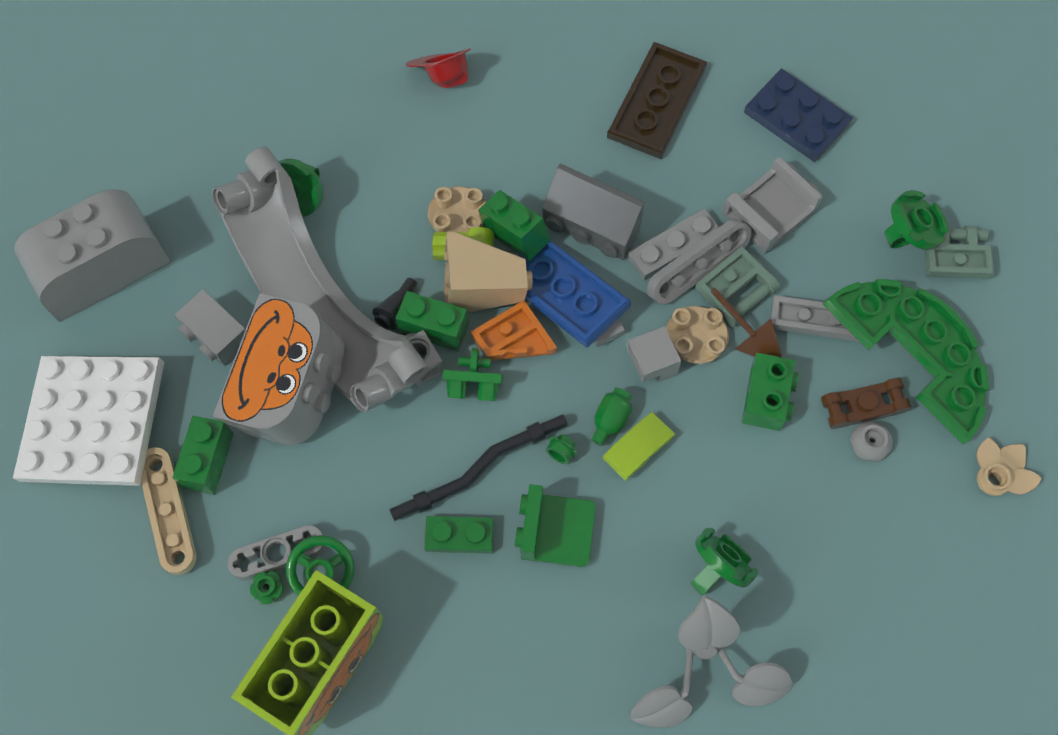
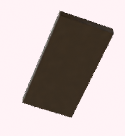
(657, 100)

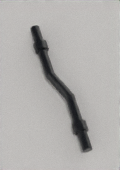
(423, 501)

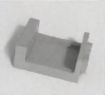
(774, 204)

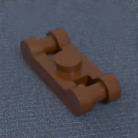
(866, 403)

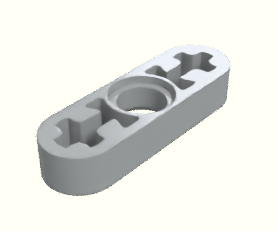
(264, 546)

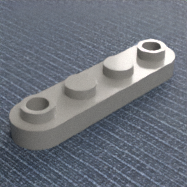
(698, 261)

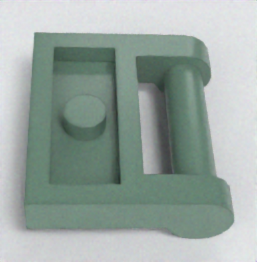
(733, 276)

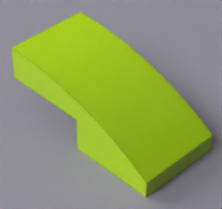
(638, 446)

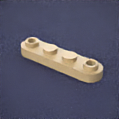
(167, 513)

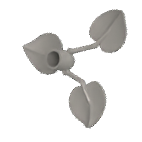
(704, 635)

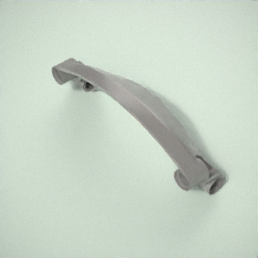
(283, 262)

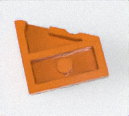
(513, 335)

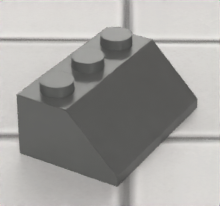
(592, 212)

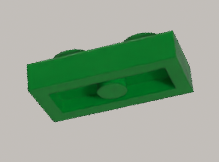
(459, 534)

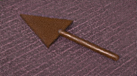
(760, 341)

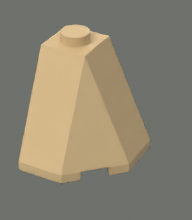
(482, 275)

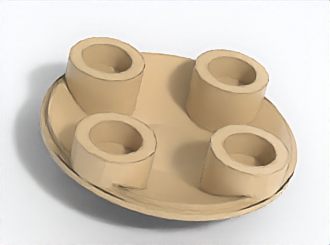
(455, 209)
(698, 333)

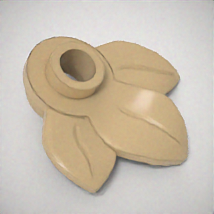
(1007, 467)

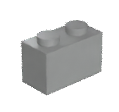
(211, 326)

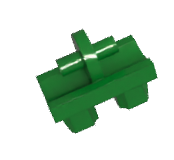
(458, 380)

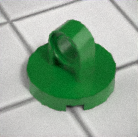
(305, 183)
(916, 222)
(724, 560)

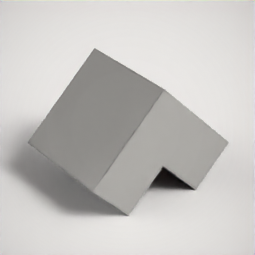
(654, 355)

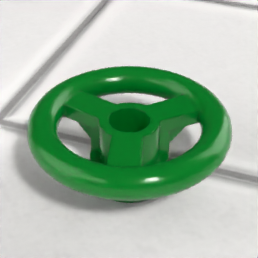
(297, 556)

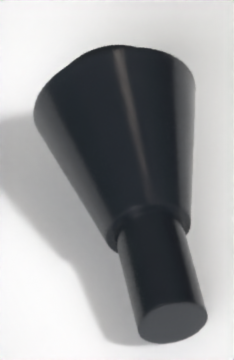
(387, 310)

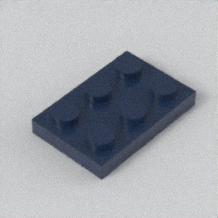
(798, 115)

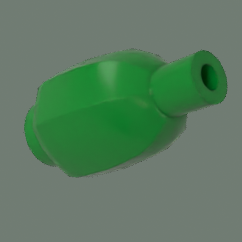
(611, 414)

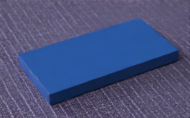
(573, 294)

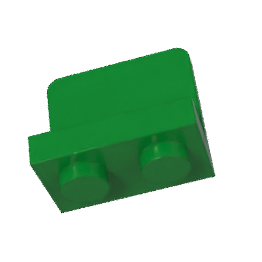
(555, 528)

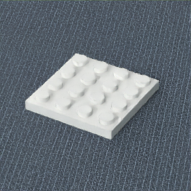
(89, 420)

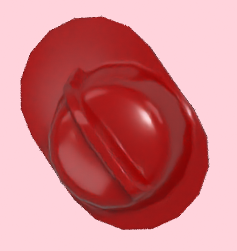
(444, 69)

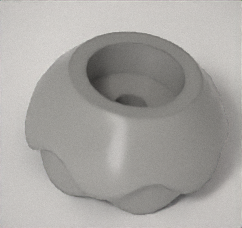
(864, 448)

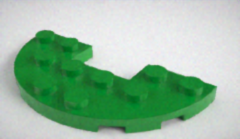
(931, 335)

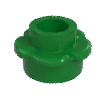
(561, 449)
(274, 591)

